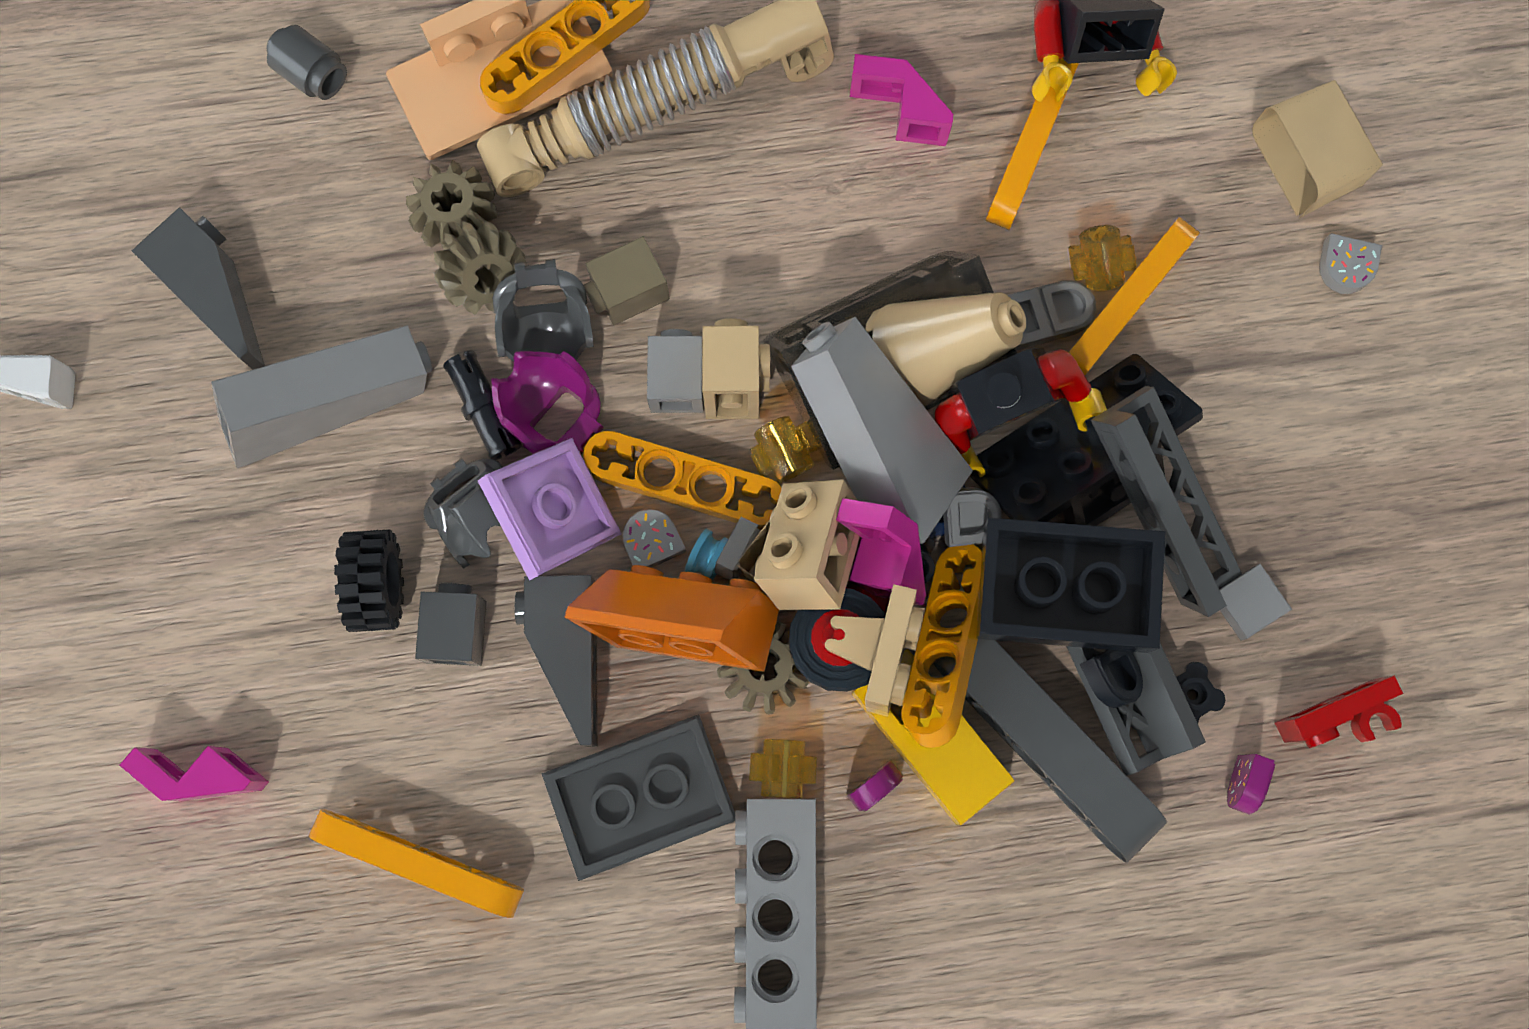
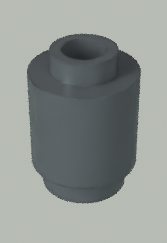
(305, 62)

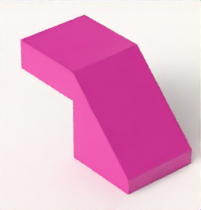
(921, 113)
(887, 550)
(212, 774)

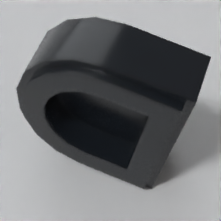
(1114, 677)

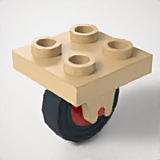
(859, 646)

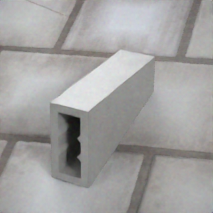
(317, 393)
(878, 426)

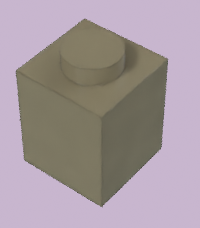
(626, 281)

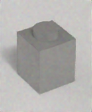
(675, 372)

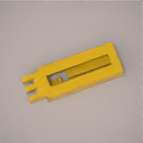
(957, 774)

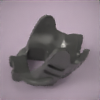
(543, 326)
(466, 514)

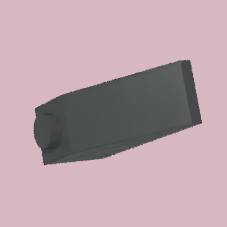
(203, 278)
(562, 647)

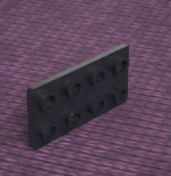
(1059, 469)

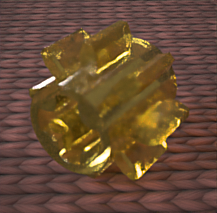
(1102, 257)
(783, 449)
(783, 768)

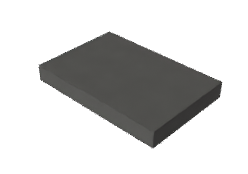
(639, 797)

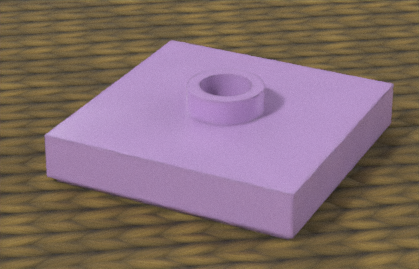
(549, 508)

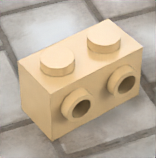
(733, 370)
(806, 549)

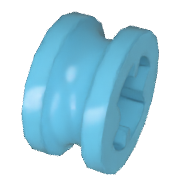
(705, 554)

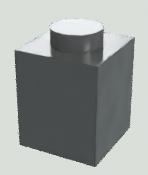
(451, 626)

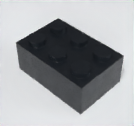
(1071, 585)

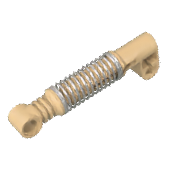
(718, 60)

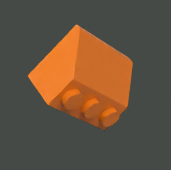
(679, 616)

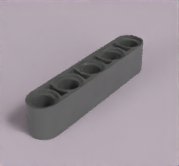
(1058, 751)

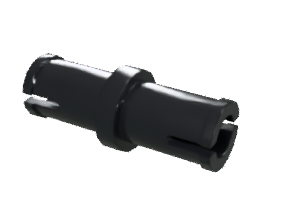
(479, 404)

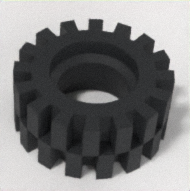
(369, 580)

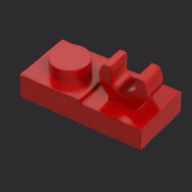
(1319, 722)

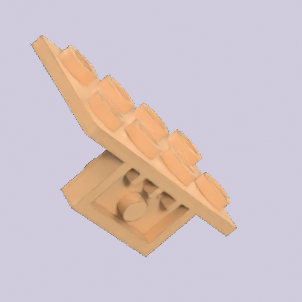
(443, 85)

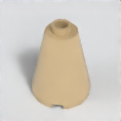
(946, 338)

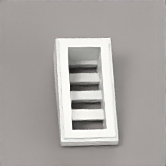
(38, 379)

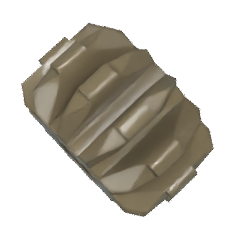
(448, 201)
(467, 253)
(763, 688)

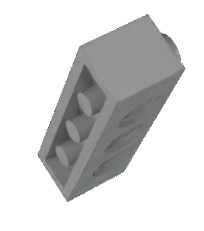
(796, 1003)

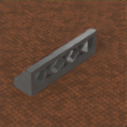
(1157, 501)
(1158, 715)

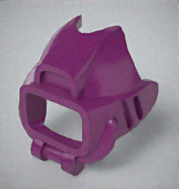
(533, 389)

